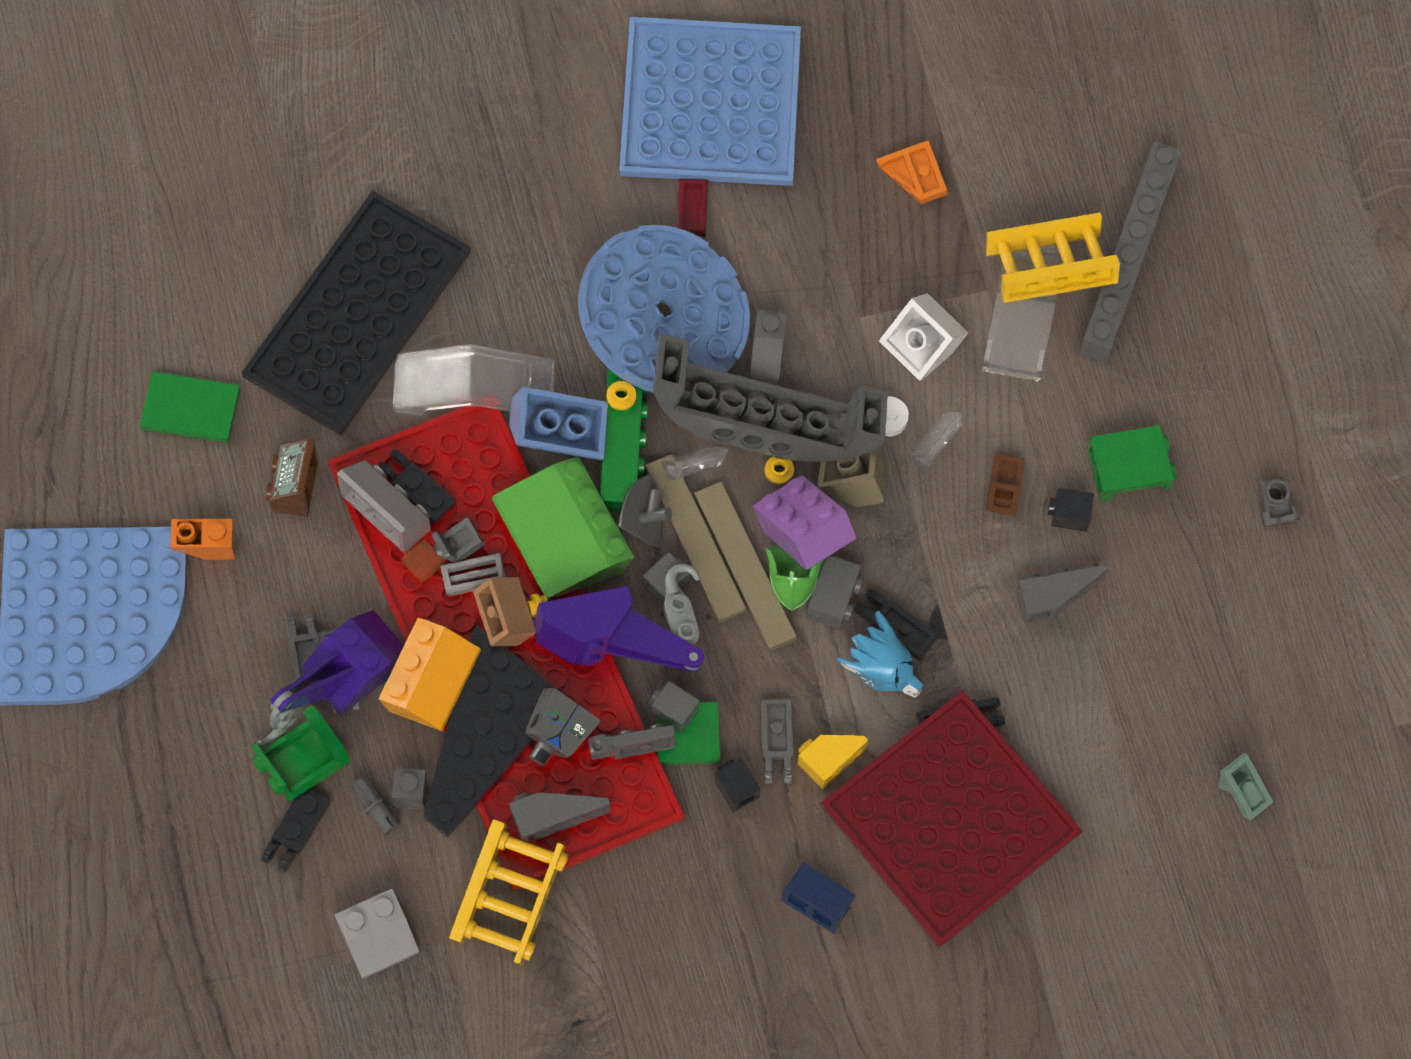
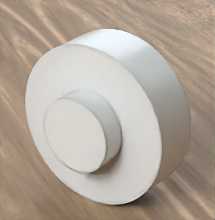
(896, 416)

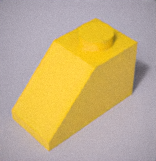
(829, 756)

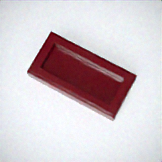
(692, 206)

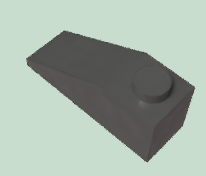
(768, 346)
(550, 813)

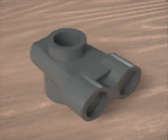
(1278, 510)

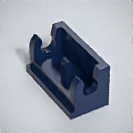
(818, 897)

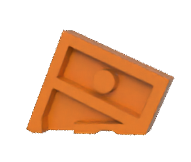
(915, 172)

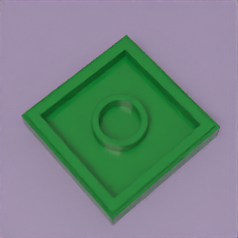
(698, 742)

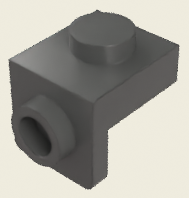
(458, 541)

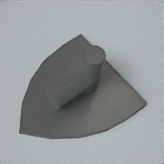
(642, 512)

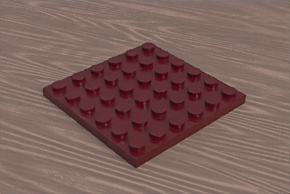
(951, 818)

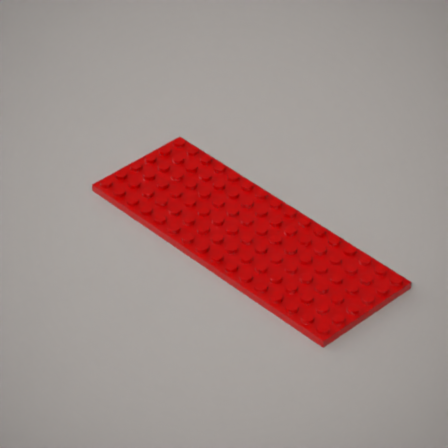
(472, 460)

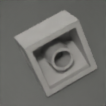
(377, 933)

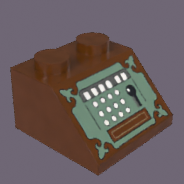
(294, 478)

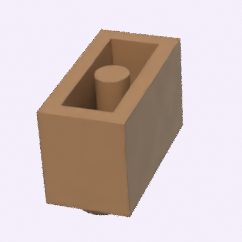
(504, 611)

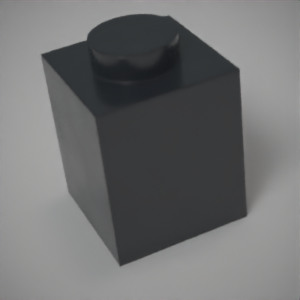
(1071, 509)
(736, 784)

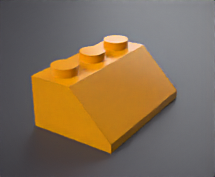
(429, 674)

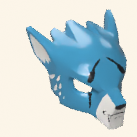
(883, 660)

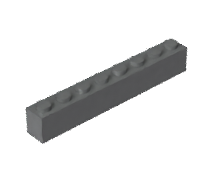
(1131, 251)

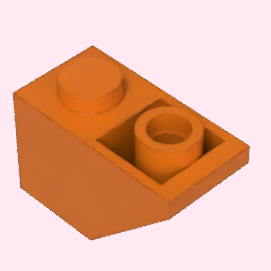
(204, 538)

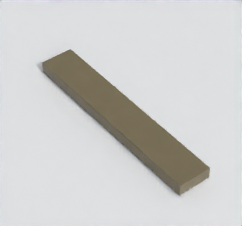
(697, 544)
(745, 566)

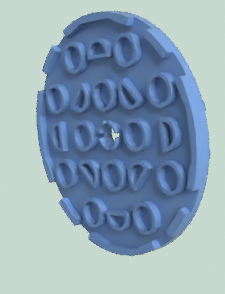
(666, 267)

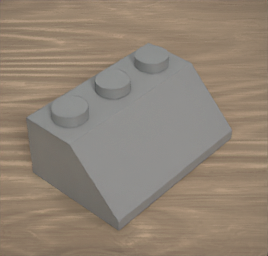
(384, 504)

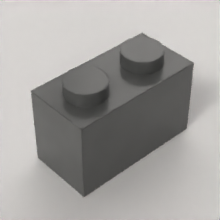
(834, 591)

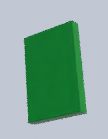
(190, 407)

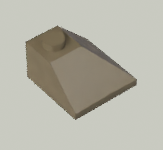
(855, 480)

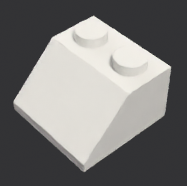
(923, 336)

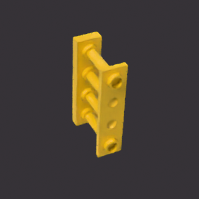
(1056, 278)
(487, 869)

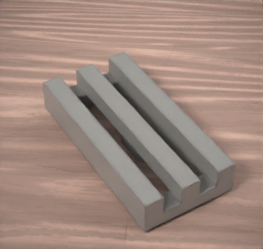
(467, 564)

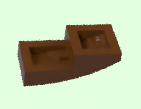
(1005, 484)

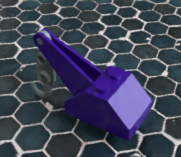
(602, 624)
(342, 670)

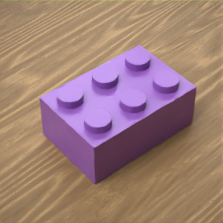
(804, 522)

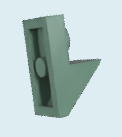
(1245, 786)

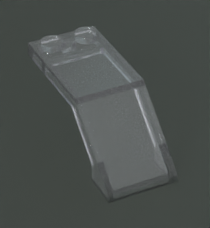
(1021, 327)
(466, 377)

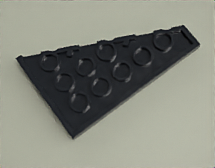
(483, 732)

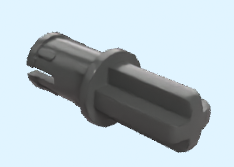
(375, 805)

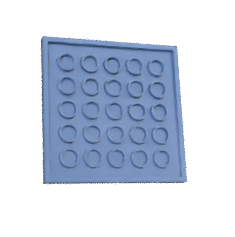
(710, 101)

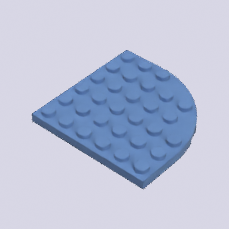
(85, 610)

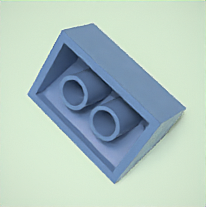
(559, 423)

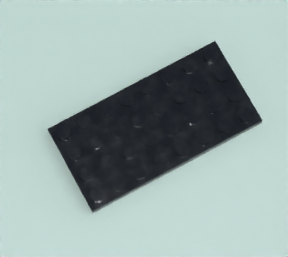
(356, 312)

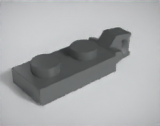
(633, 743)

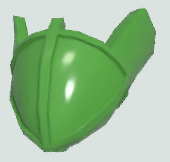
(789, 579)

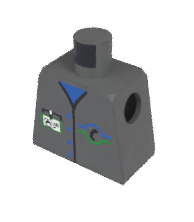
(558, 726)

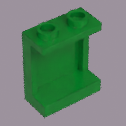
(1130, 461)
(301, 756)

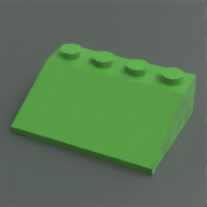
(563, 529)

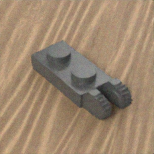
(302, 645)
(776, 736)

